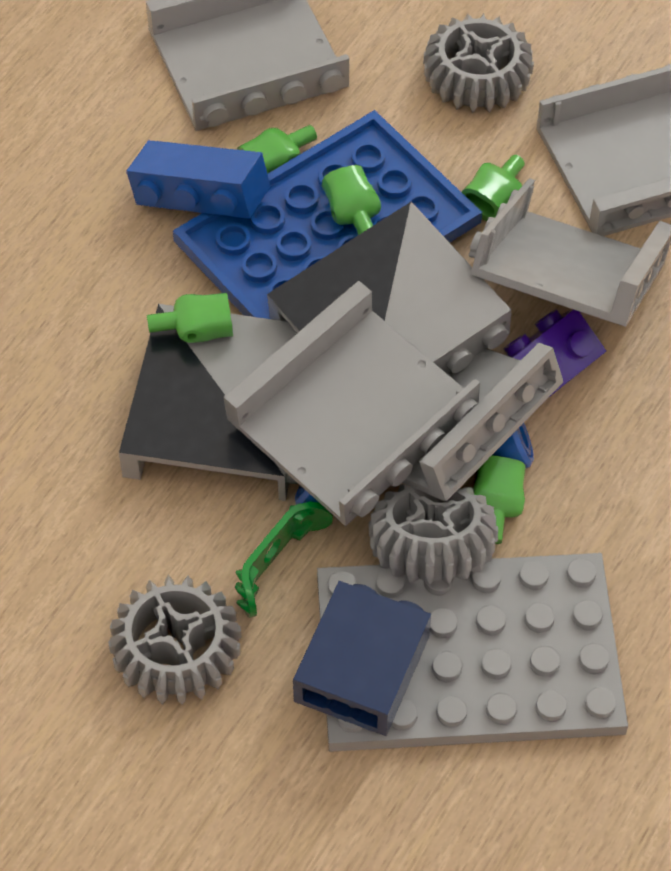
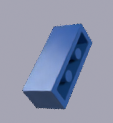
(199, 178)

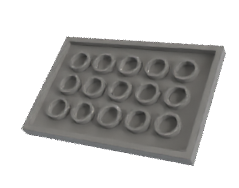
(506, 656)

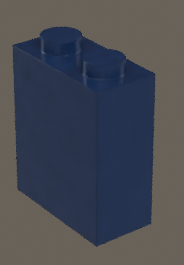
(362, 657)

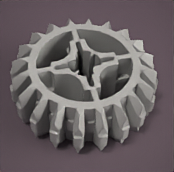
(476, 73)
(433, 536)
(192, 619)

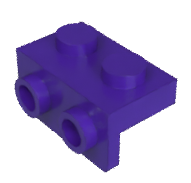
(569, 336)

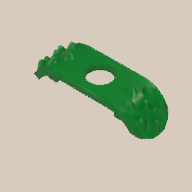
(294, 524)

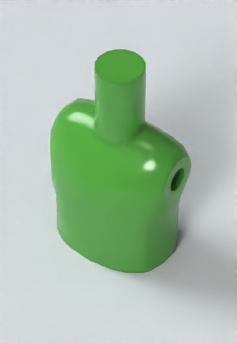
(278, 146)
(494, 185)
(351, 197)
(196, 318)
(503, 486)

